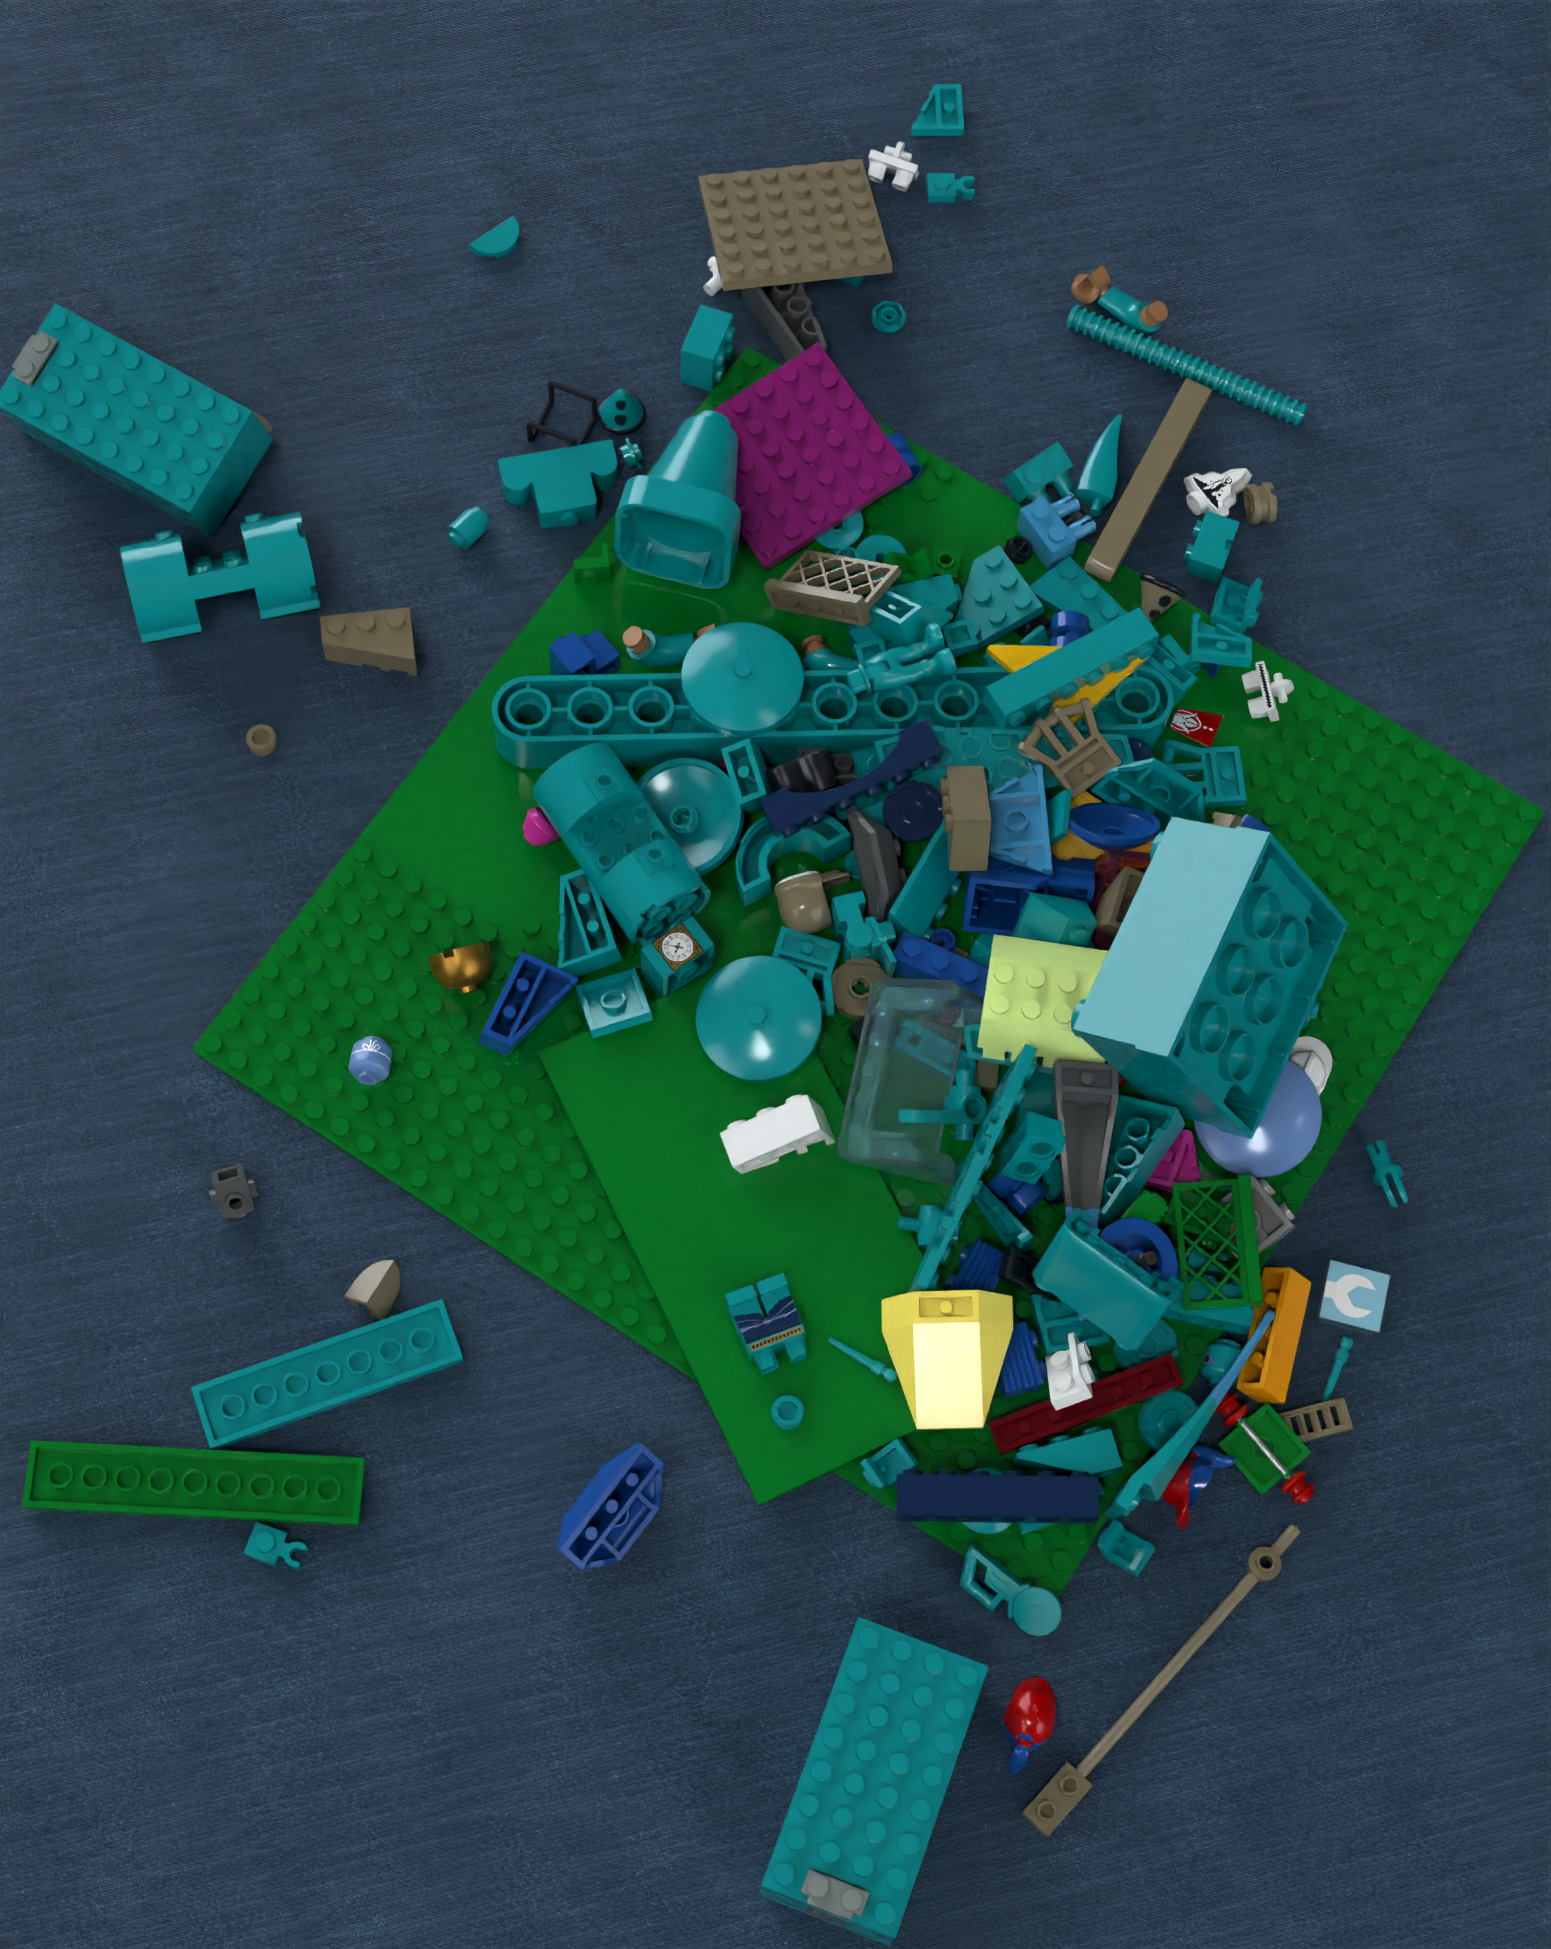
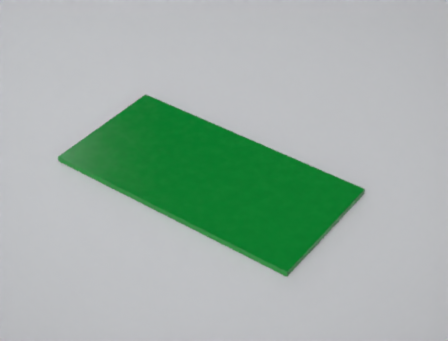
(651, 1128)

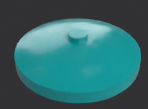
(742, 679)
(695, 808)
(759, 1018)

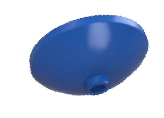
(1113, 825)

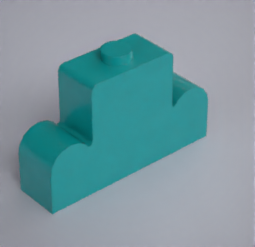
(560, 481)

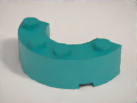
(761, 848)

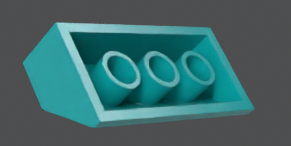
(926, 891)

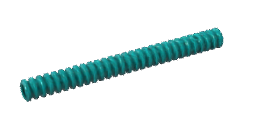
(1186, 365)

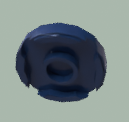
(912, 811)

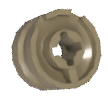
(1260, 503)

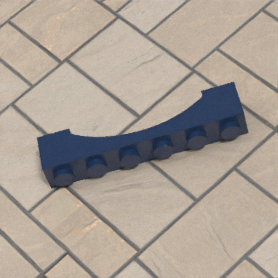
(790, 810)

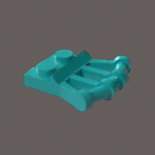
(1219, 770)
(813, 957)

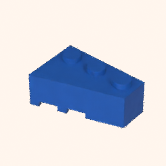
(525, 1002)

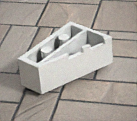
(776, 1133)

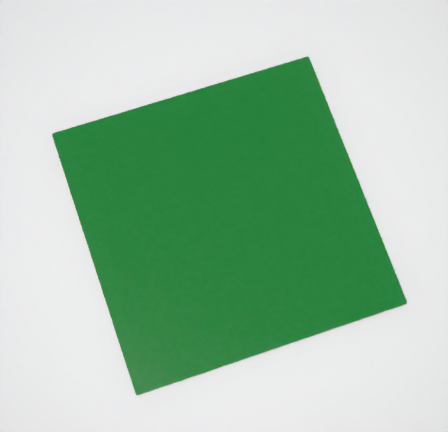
(1363, 806)

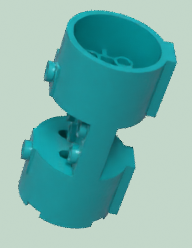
(167, 587)
(619, 842)

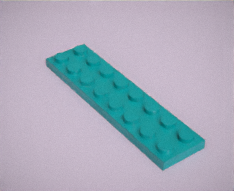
(326, 1374)

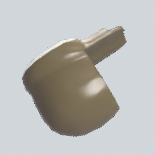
(803, 899)

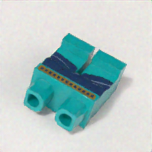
(770, 1334)

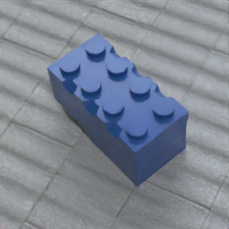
(998, 895)

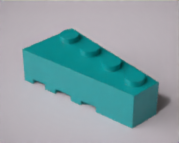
(1137, 1145)

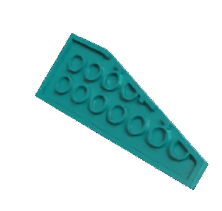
(995, 751)
(1006, 1097)

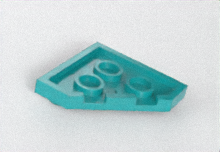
(996, 598)

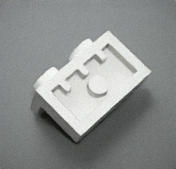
(1070, 1374)

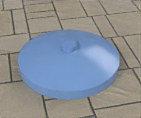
(1282, 1137)

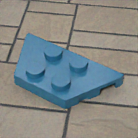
(1021, 823)

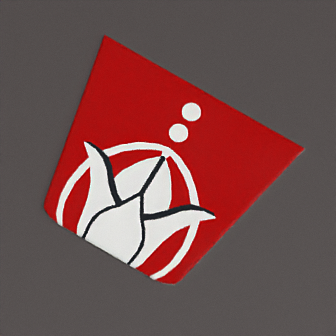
(1196, 725)

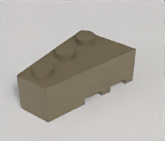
(371, 639)
(966, 817)

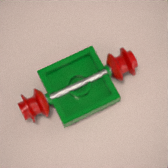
(1264, 1449)

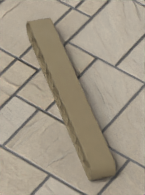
(1148, 480)

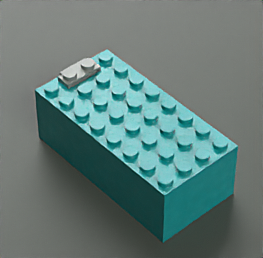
(133, 419)
(874, 1782)

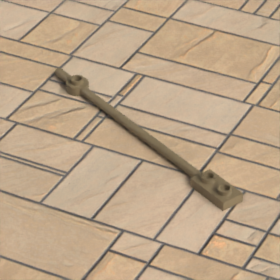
(1070, 1783)

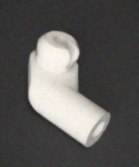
(714, 283)

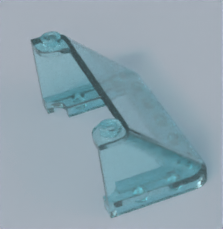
(906, 1064)

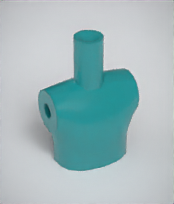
(924, 1225)

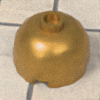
(462, 967)

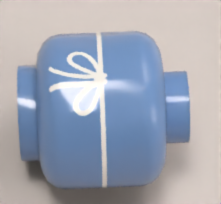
(370, 1060)

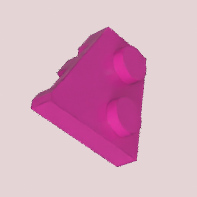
(1178, 1164)

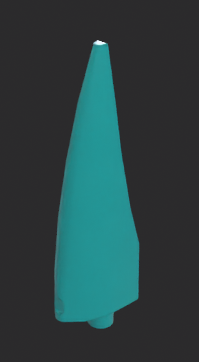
(1100, 472)

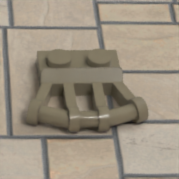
(1083, 764)

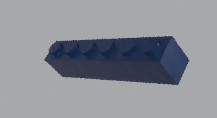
(997, 1497)

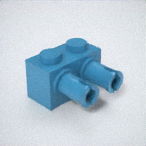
(1048, 534)

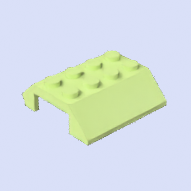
(1033, 998)

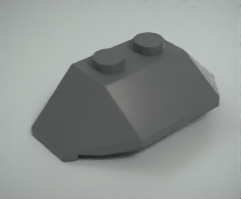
(876, 863)

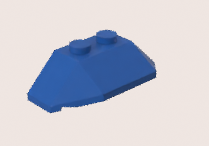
(612, 1509)

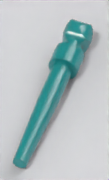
(1340, 1358)
(876, 1366)

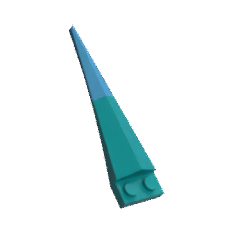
(1157, 1473)

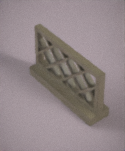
(826, 600)

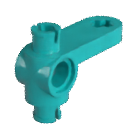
(961, 1107)

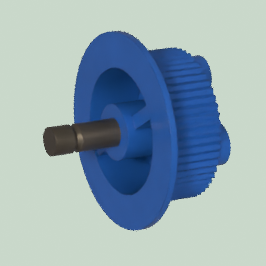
(1144, 1245)

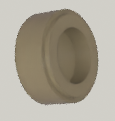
(261, 740)

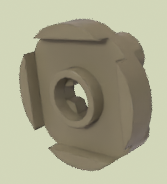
(847, 976)

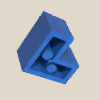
(583, 655)

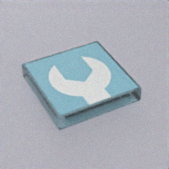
(1353, 1297)

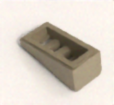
(1341, 1412)

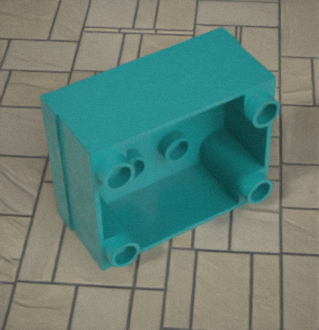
(1212, 973)

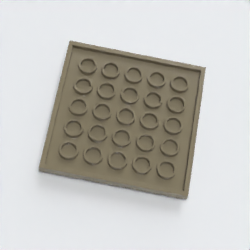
(794, 224)

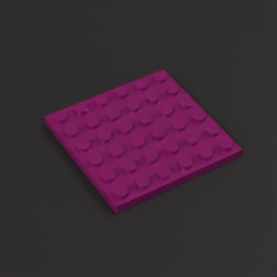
(805, 456)

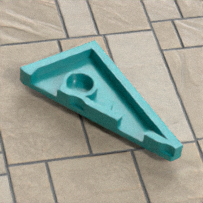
(1001, 1220)

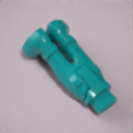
(886, 671)

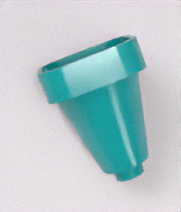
(684, 513)

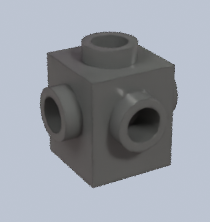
(233, 1192)

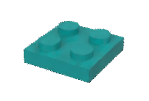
(614, 1003)

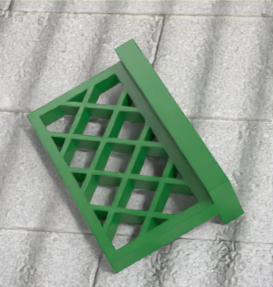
(1245, 1237)

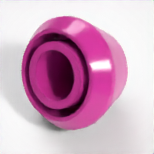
(538, 828)

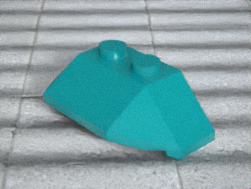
(1153, 788)

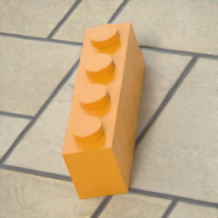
(1270, 1365)

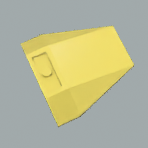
(948, 1353)

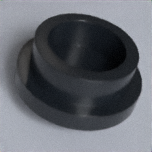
(1018, 550)

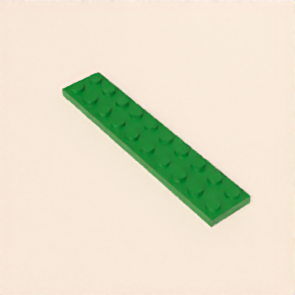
(194, 1483)

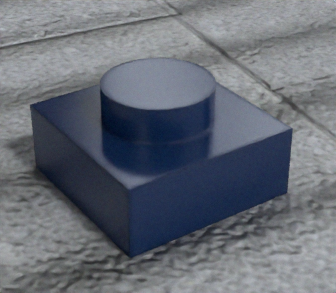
(1139, 749)

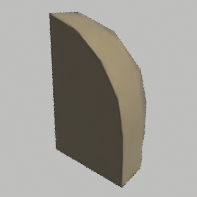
(376, 1288)

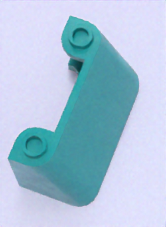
(1104, 1283)

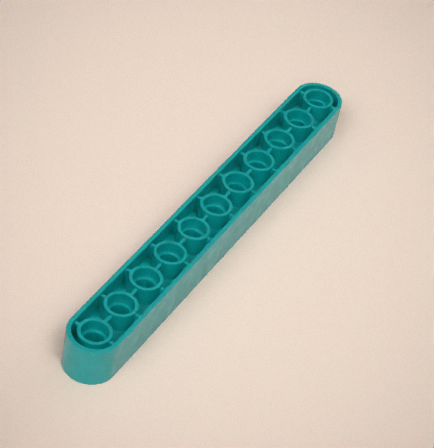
(626, 699)

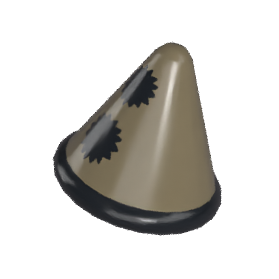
(1158, 596)

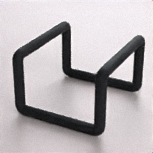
(531, 434)

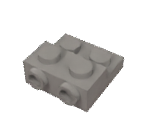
(1271, 1220)

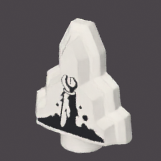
(1215, 491)

